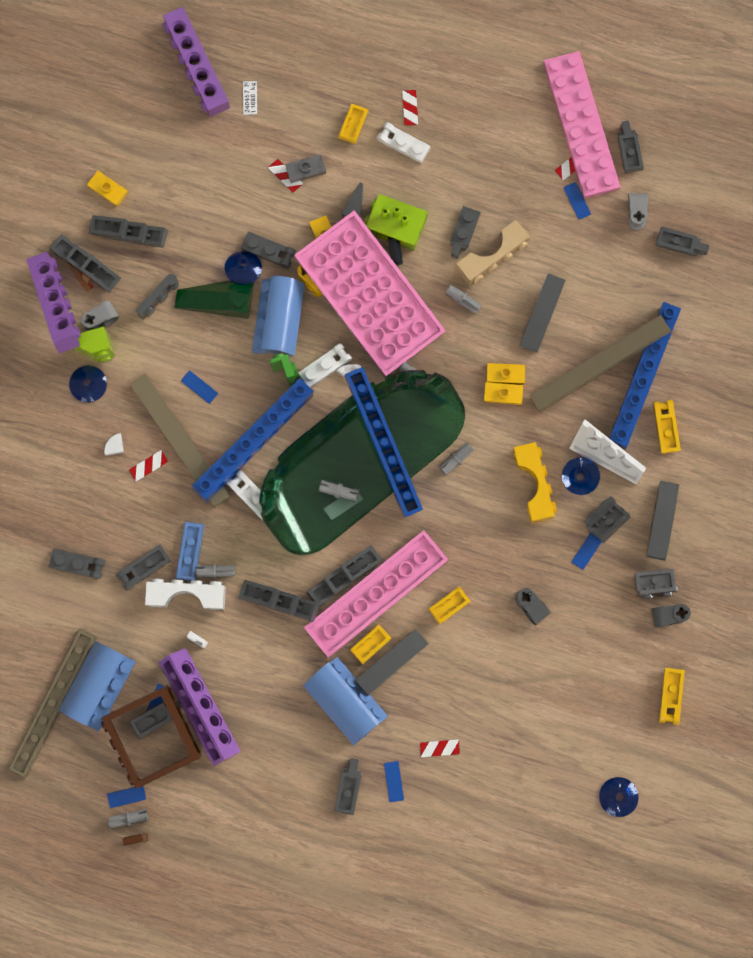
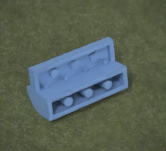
(278, 316)
(96, 685)
(344, 701)

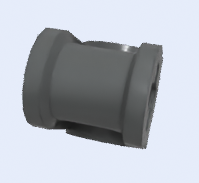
(534, 609)
(667, 615)

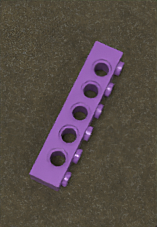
(179, 20)
(53, 302)
(199, 707)

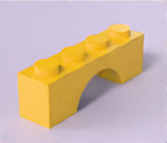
(528, 459)

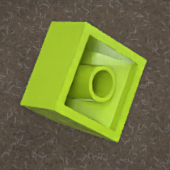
(96, 345)

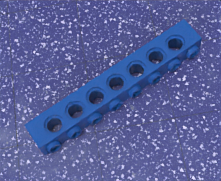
(642, 381)
(253, 440)
(383, 442)

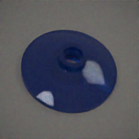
(243, 274)
(90, 392)
(584, 467)
(608, 799)

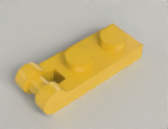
(666, 427)
(671, 695)

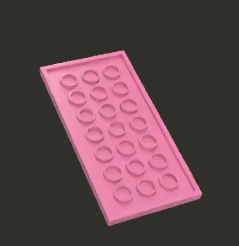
(369, 293)

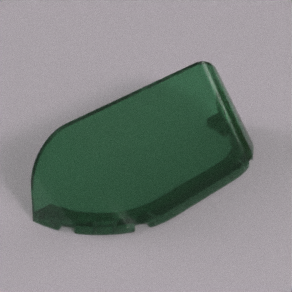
(424, 422)

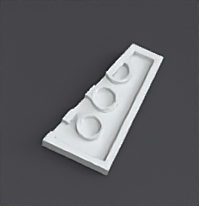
(603, 451)

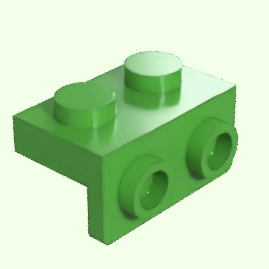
(282, 361)

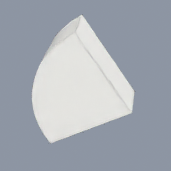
(347, 368)
(114, 445)
(197, 640)

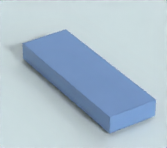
(189, 551)

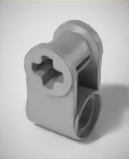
(637, 208)
(101, 316)

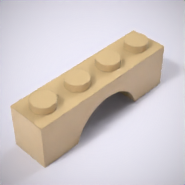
(474, 267)

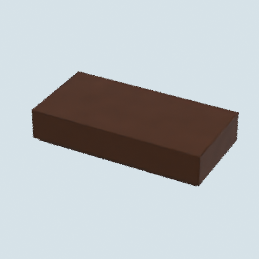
(135, 839)

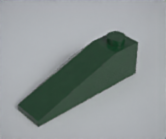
(217, 298)

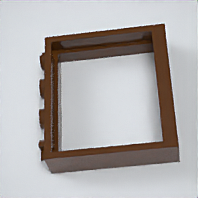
(179, 722)

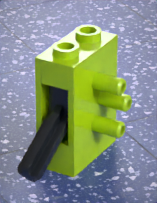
(396, 223)

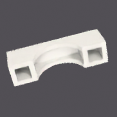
(160, 593)

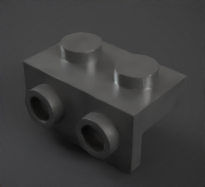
(606, 519)
(655, 582)

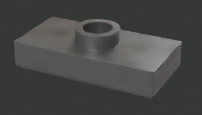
(305, 168)

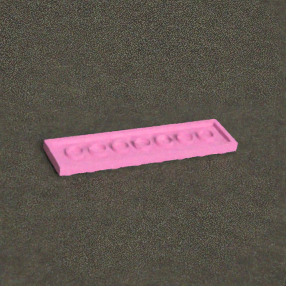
(581, 124)
(376, 594)

